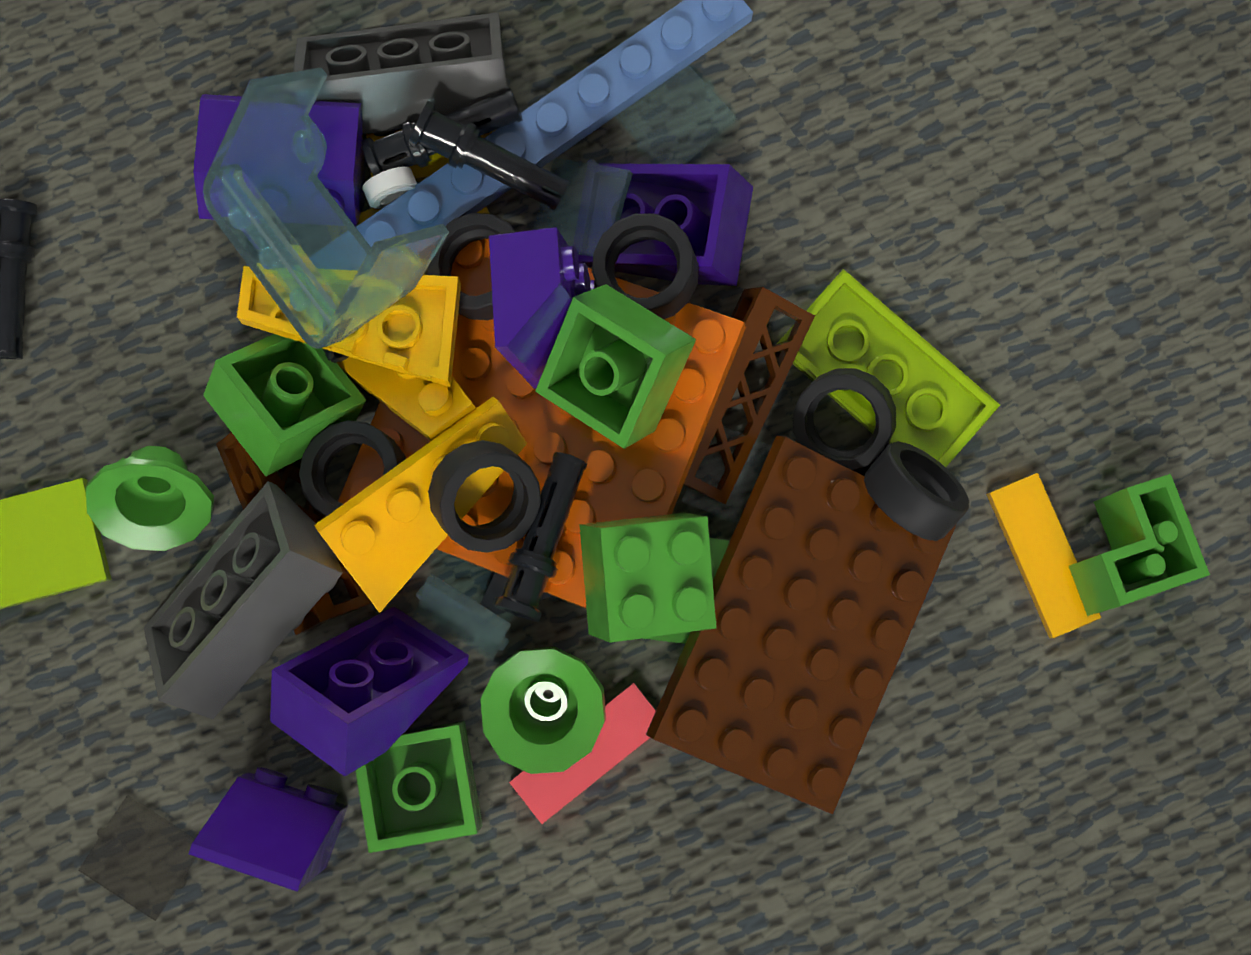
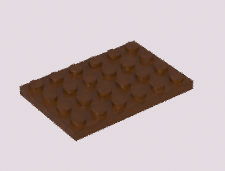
(804, 631)

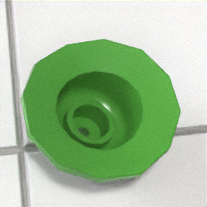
(149, 500)
(540, 730)

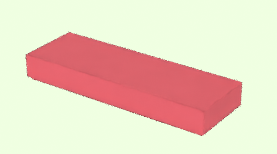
(622, 733)

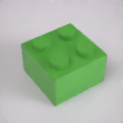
(614, 365)
(280, 398)
(647, 576)
(420, 789)

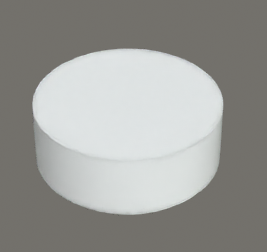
(388, 186)

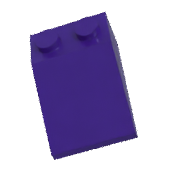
(705, 202)
(362, 688)
(272, 829)

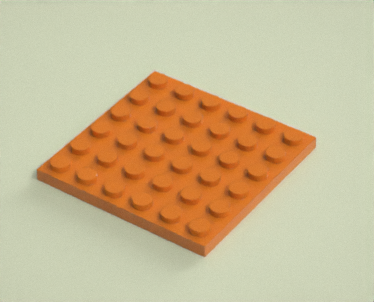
(617, 480)

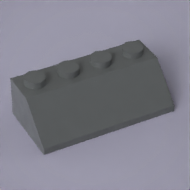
(407, 65)
(239, 604)

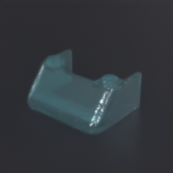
(291, 227)

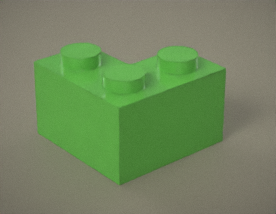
(1149, 547)

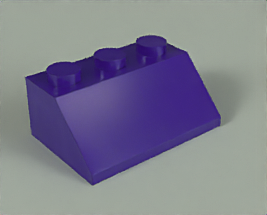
(344, 159)
(531, 292)

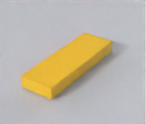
(1041, 553)

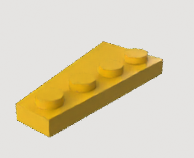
(408, 337)
(419, 402)
(389, 525)

